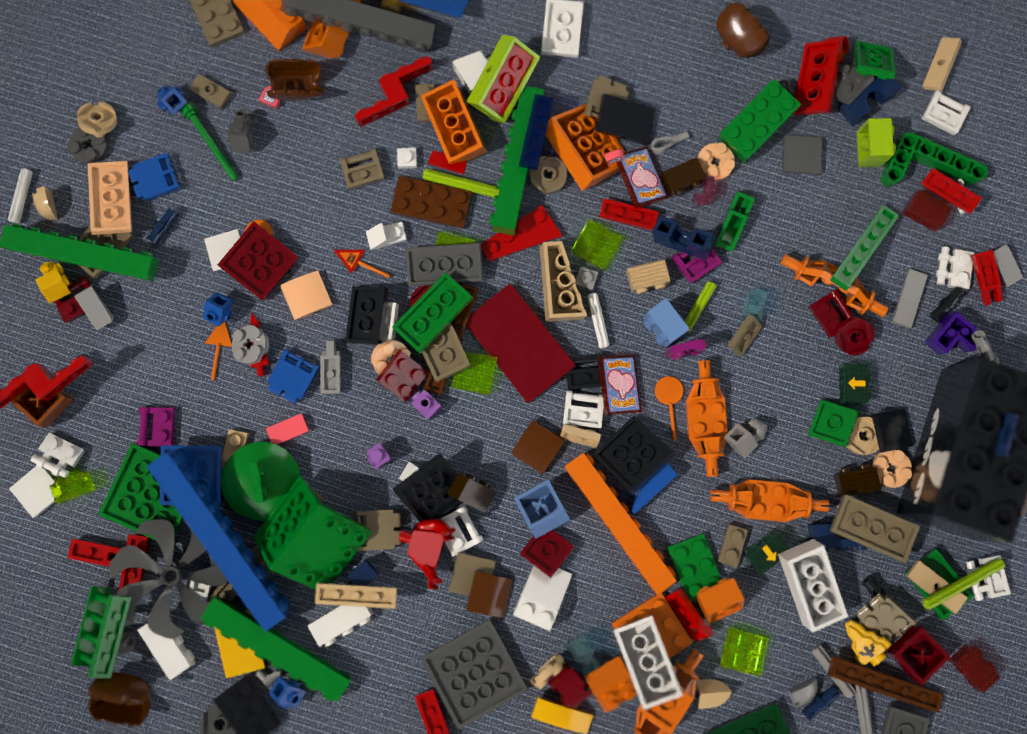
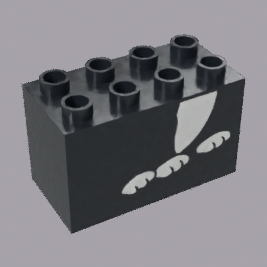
(954, 471)

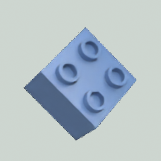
(665, 323)
(542, 509)

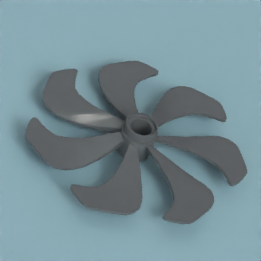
(131, 556)

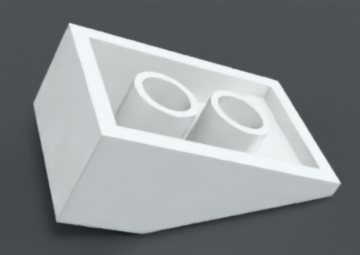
(542, 597)

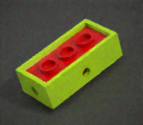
(503, 78)

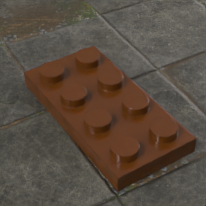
(431, 202)

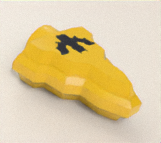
(866, 644)

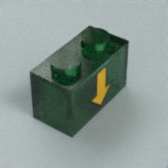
(854, 384)
(765, 553)

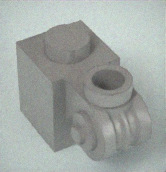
(744, 440)

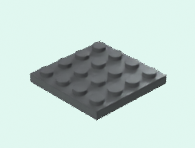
(474, 674)

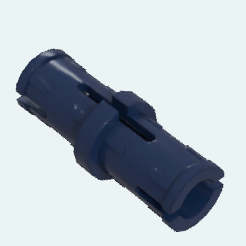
(162, 226)
(1002, 448)
(820, 703)

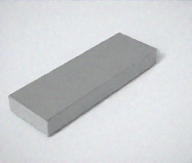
(909, 298)

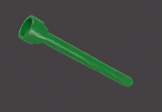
(190, 112)

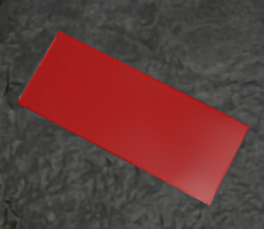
(439, 160)

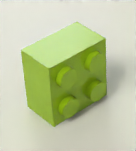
(875, 142)

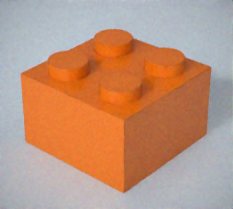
(611, 684)

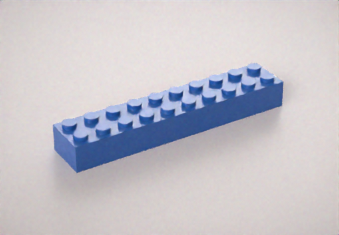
(219, 538)

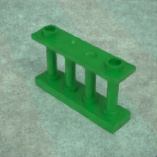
(100, 631)

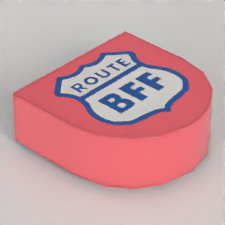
(266, 100)
(614, 156)

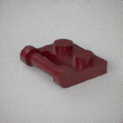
(70, 308)
(827, 315)

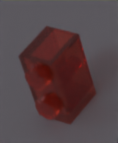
(926, 210)
(974, 668)

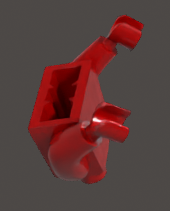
(426, 545)

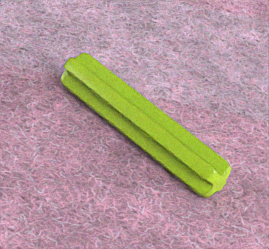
(700, 304)

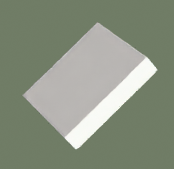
(34, 491)

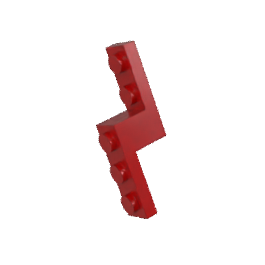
(392, 87)
(42, 382)

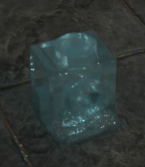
(755, 297)

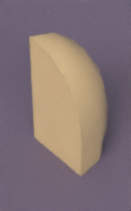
(45, 203)
(711, 693)

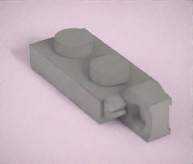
(330, 370)

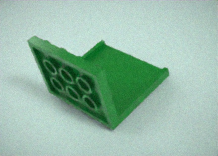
(308, 538)

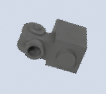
(240, 132)

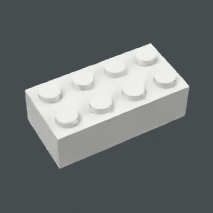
(813, 585)
(648, 662)

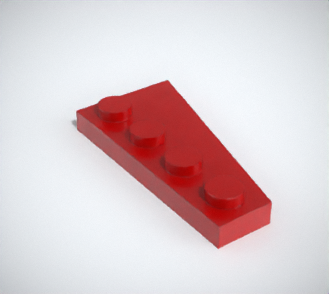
(530, 231)

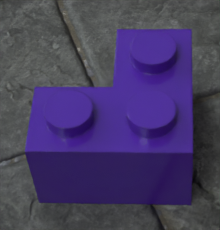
(952, 331)

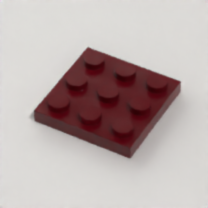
(258, 261)

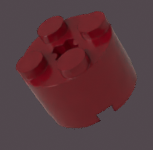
(570, 685)

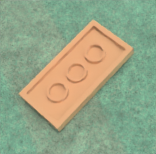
(109, 198)

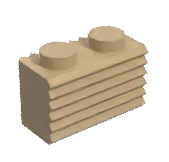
(648, 276)

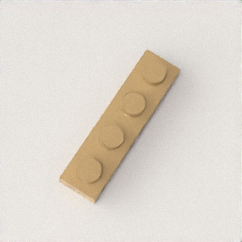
(356, 595)

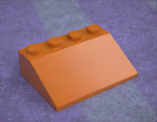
(582, 147)

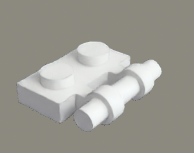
(960, 268)
(61, 450)
(995, 585)

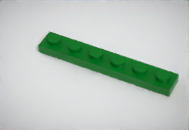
(864, 248)

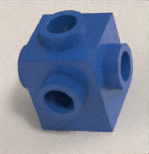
(176, 102)
(217, 309)
(287, 692)

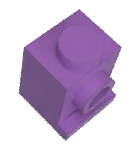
(428, 411)
(378, 456)

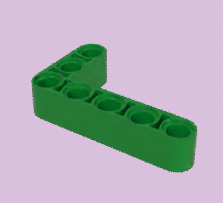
(930, 159)

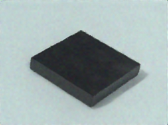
(892, 430)

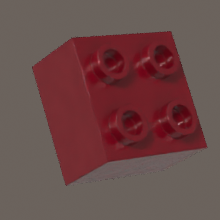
(918, 654)

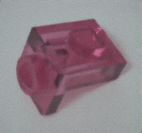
(709, 190)

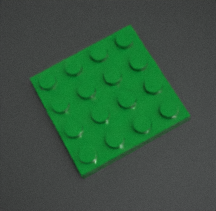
(136, 493)

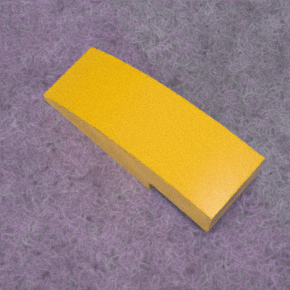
(561, 716)

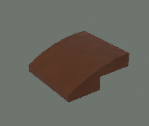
(537, 446)
(489, 594)

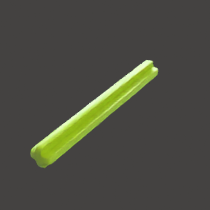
(460, 183)
(963, 583)

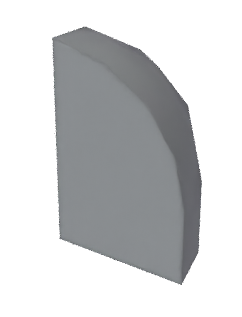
(803, 693)

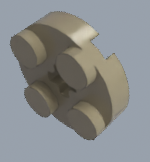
(558, 178)

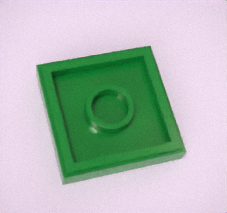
(833, 423)

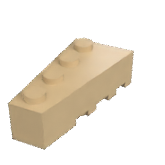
(559, 288)

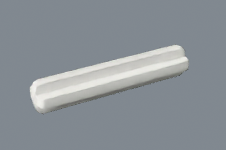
(20, 195)
(598, 320)

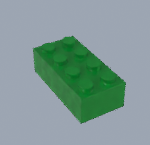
(759, 121)

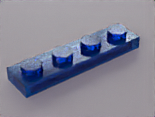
(536, 132)

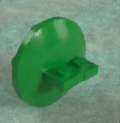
(258, 478)

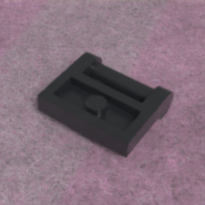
(584, 377)

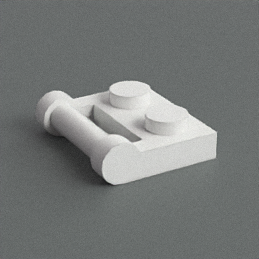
(944, 117)
(583, 415)
(460, 543)

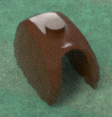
(741, 31)
(293, 79)
(119, 699)

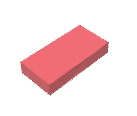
(287, 429)

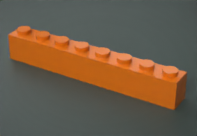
(620, 524)

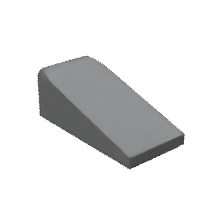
(1007, 266)
(94, 308)

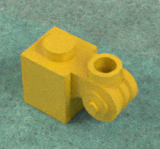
(52, 283)

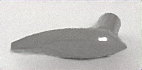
(267, 679)

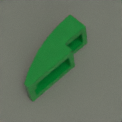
(734, 221)

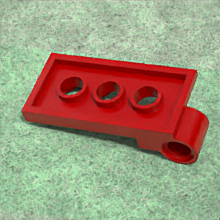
(833, 50)

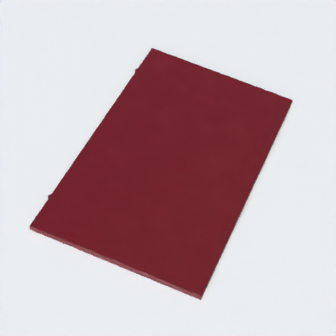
(520, 343)

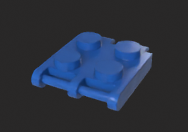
(153, 177)
(292, 377)

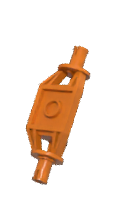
(825, 270)
(707, 418)
(769, 500)
(668, 714)

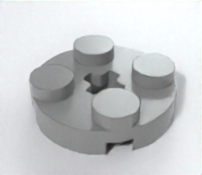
(257, 350)

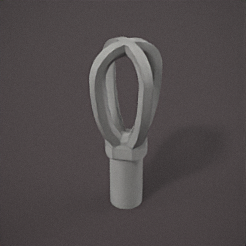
(674, 140)

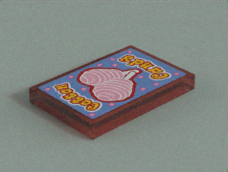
(641, 177)
(619, 385)

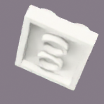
(562, 28)

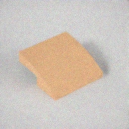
(306, 295)

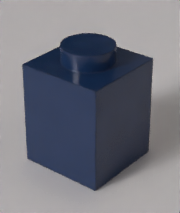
(363, 574)

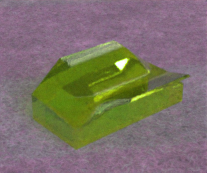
(73, 487)

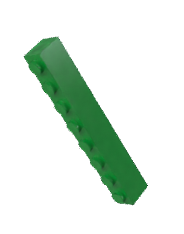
(514, 177)
(79, 253)
(276, 648)

